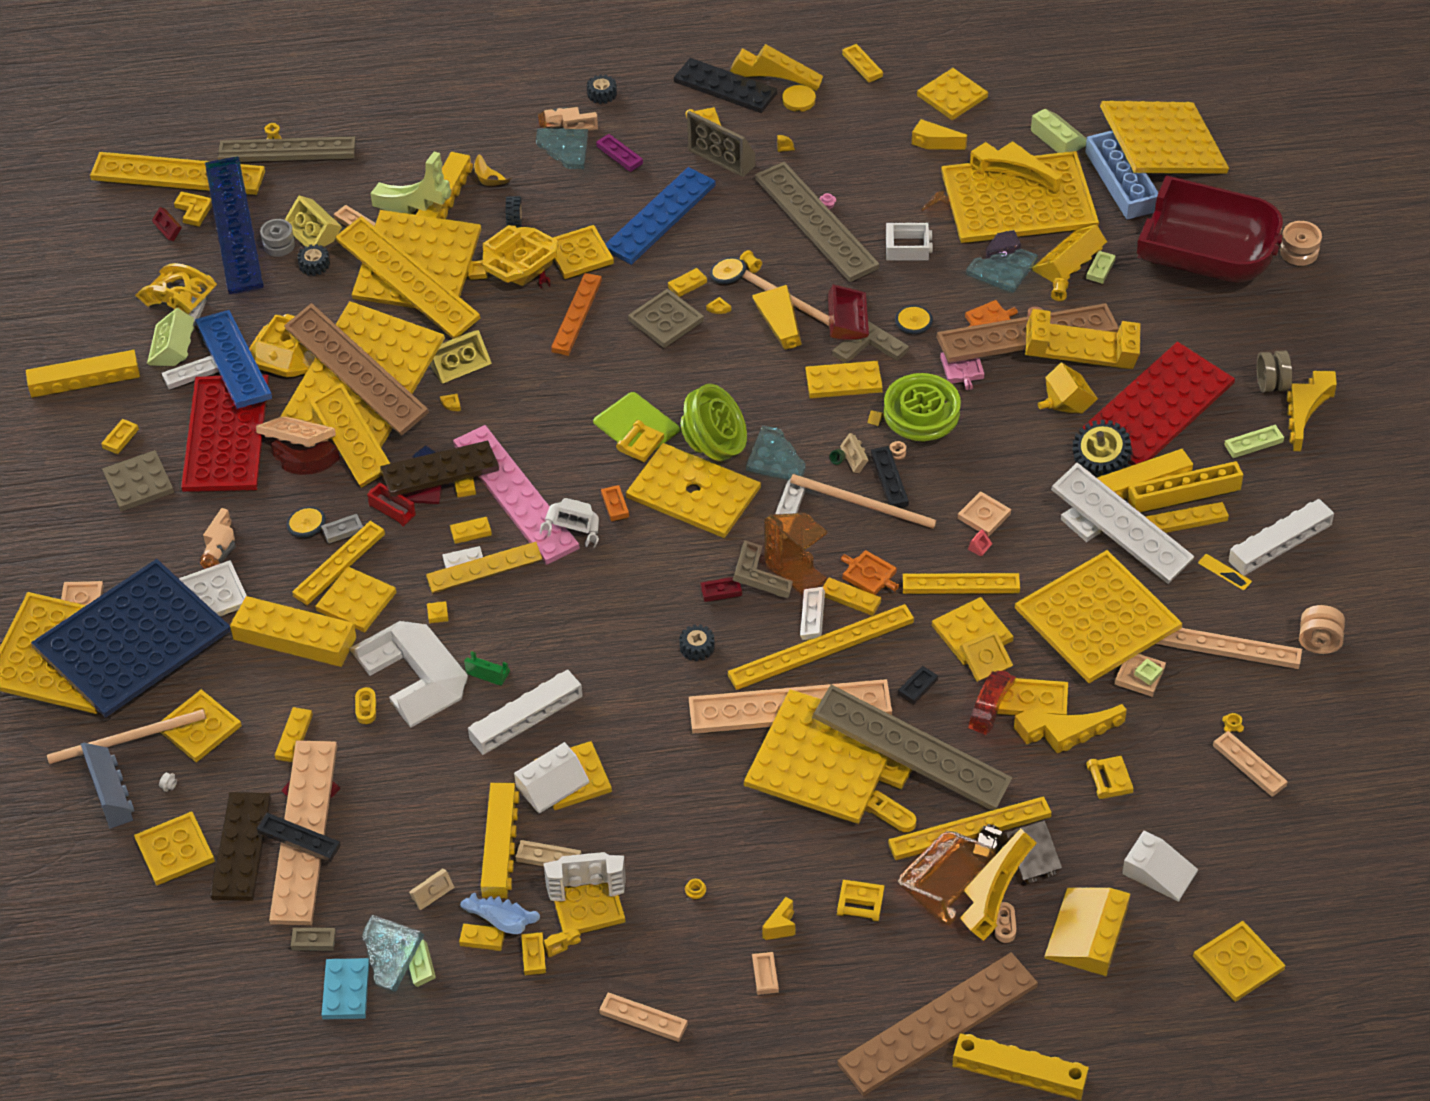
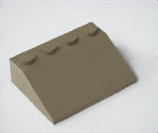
(719, 145)

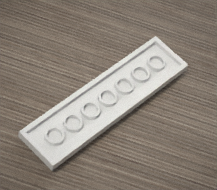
(1122, 523)

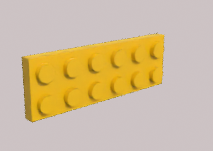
(352, 434)

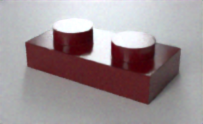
(166, 224)
(720, 589)

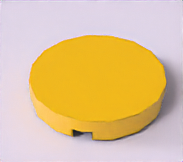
(799, 98)

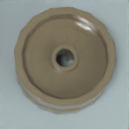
(1274, 371)

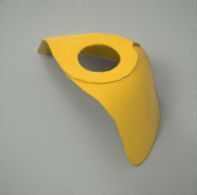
(484, 172)

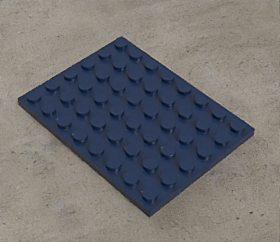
(130, 637)

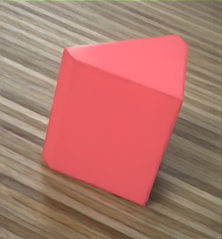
(980, 543)

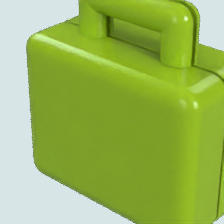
(621, 416)

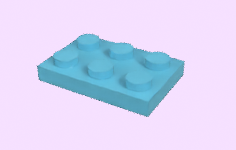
(345, 988)

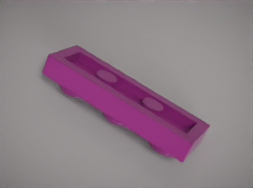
(619, 152)

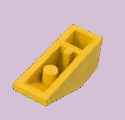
(933, 136)

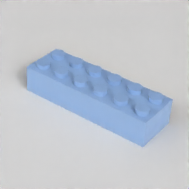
(1130, 190)

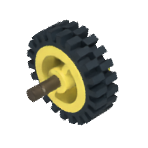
(1102, 448)

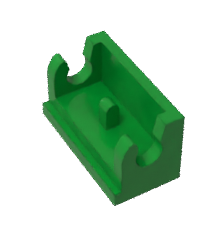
(486, 670)

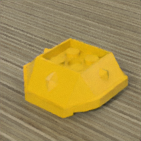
(519, 254)
(279, 351)

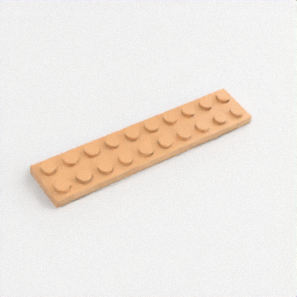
(760, 707)
(306, 806)

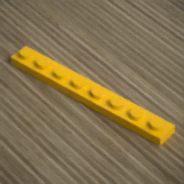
(1004, 818)

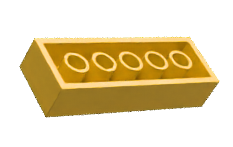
(293, 631)

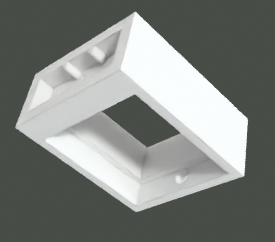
(908, 231)

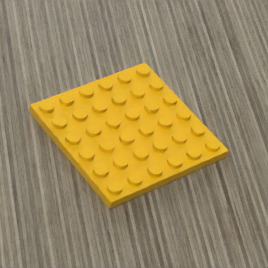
(1164, 137)
(435, 243)
(1098, 616)
(23, 668)
(815, 762)

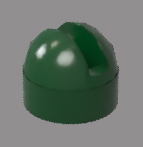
(835, 454)

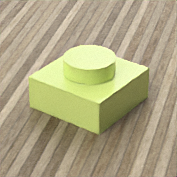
(1148, 672)

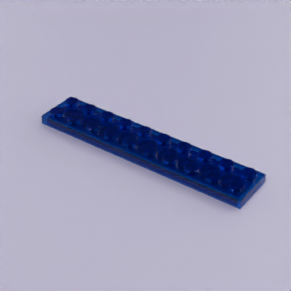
(234, 225)

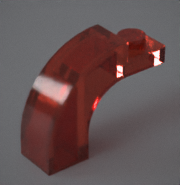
(307, 461)
(989, 701)

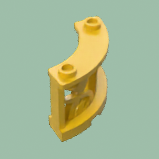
(159, 292)

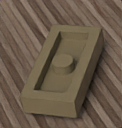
(313, 939)

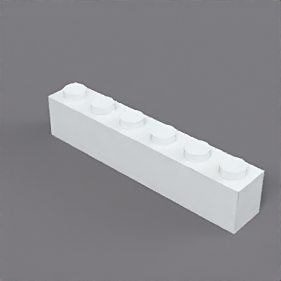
(1281, 537)
(525, 712)

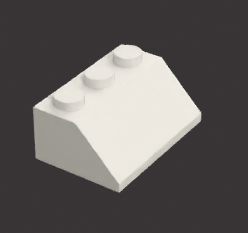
(551, 778)

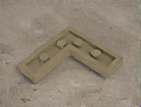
(878, 338)
(748, 574)

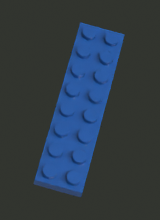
(659, 215)
(233, 359)

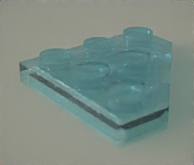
(565, 145)
(1003, 269)
(774, 455)
(390, 950)

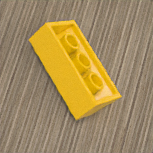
(1071, 253)

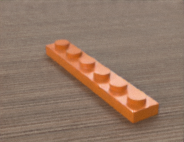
(576, 314)

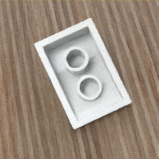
(1159, 866)

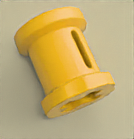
(268, 129)
(751, 262)
(1059, 292)

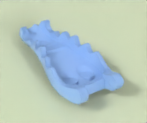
(503, 915)

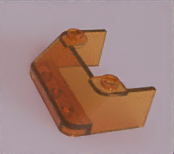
(785, 546)

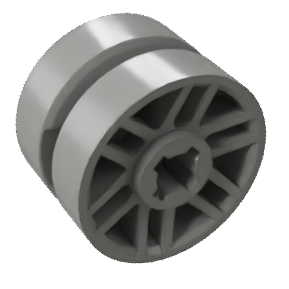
(277, 237)

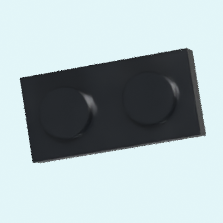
(918, 685)

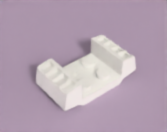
(584, 870)

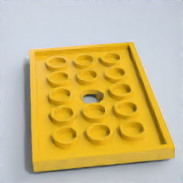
(713, 508)

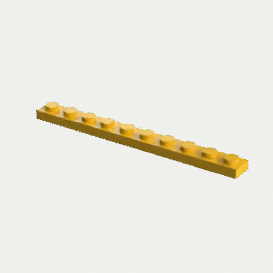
(820, 647)

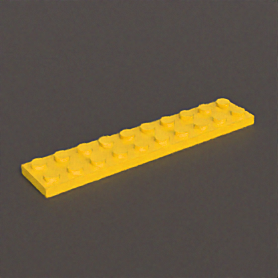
(164, 172)
(408, 277)

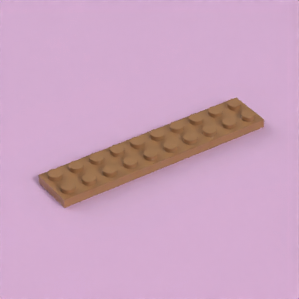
(1011, 334)
(356, 369)
(937, 1024)

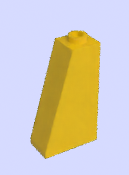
(779, 314)

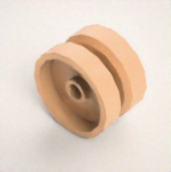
(1300, 243)
(1322, 629)

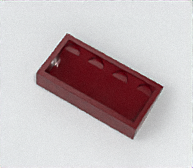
(847, 313)

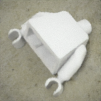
(573, 515)

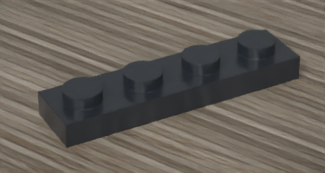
(889, 477)
(298, 837)

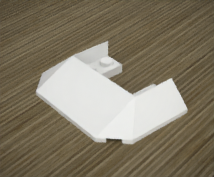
(439, 672)

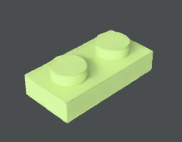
(1100, 267)
(421, 966)

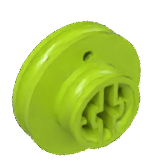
(917, 407)
(713, 423)

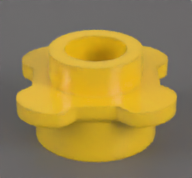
(1231, 719)

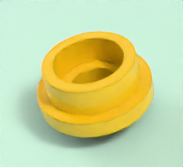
(695, 884)

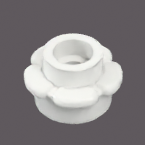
(168, 782)

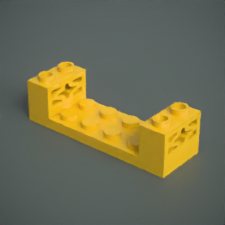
(1082, 344)

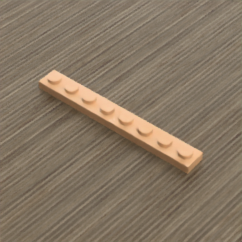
(1234, 647)

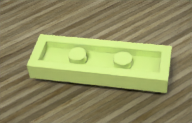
(1254, 441)

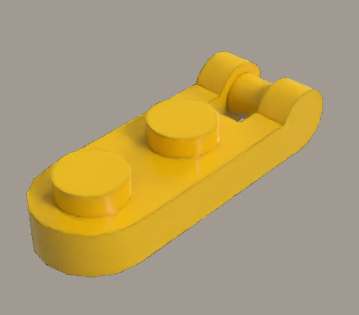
(891, 812)

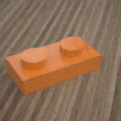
(615, 503)

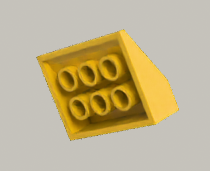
(1088, 928)

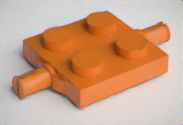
(989, 313)
(869, 573)

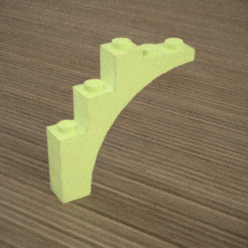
(416, 196)

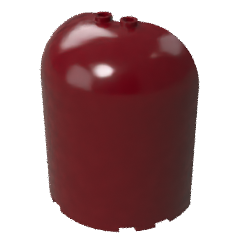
(1211, 231)

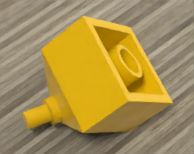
(1067, 391)

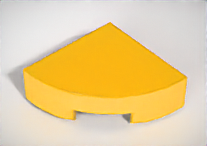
(784, 143)
(718, 306)
(450, 402)

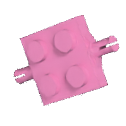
(963, 371)

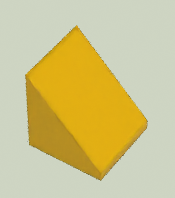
(875, 417)

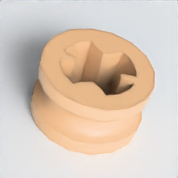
(898, 454)

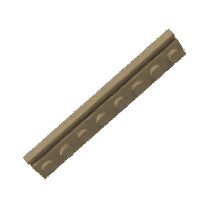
(288, 149)

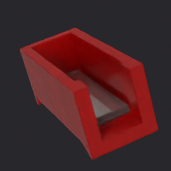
(396, 507)

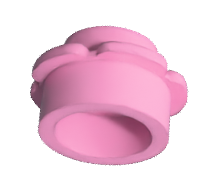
(828, 200)

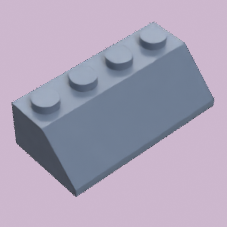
(108, 785)

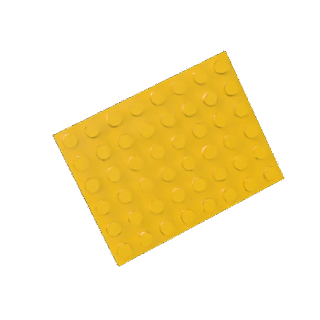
(1006, 202)
(393, 343)

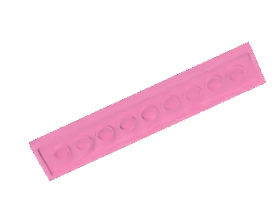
(521, 499)

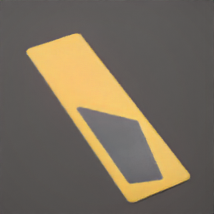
(1224, 572)

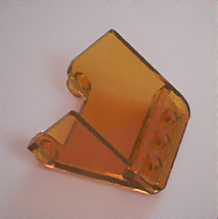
(944, 872)

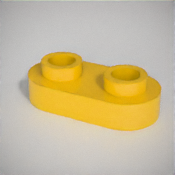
(365, 707)

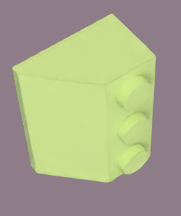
(1057, 132)
(171, 339)

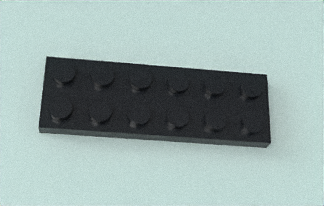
(725, 85)

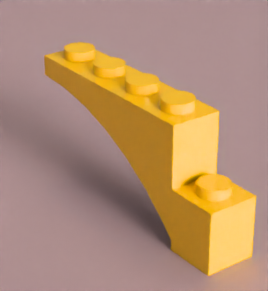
(774, 64)
(1016, 161)
(1305, 400)
(1066, 730)
(991, 883)

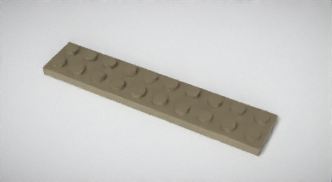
(817, 222)
(912, 747)

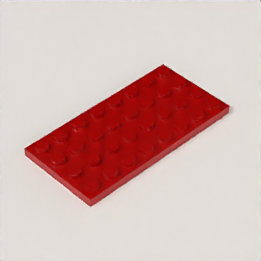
(1165, 400)
(222, 440)

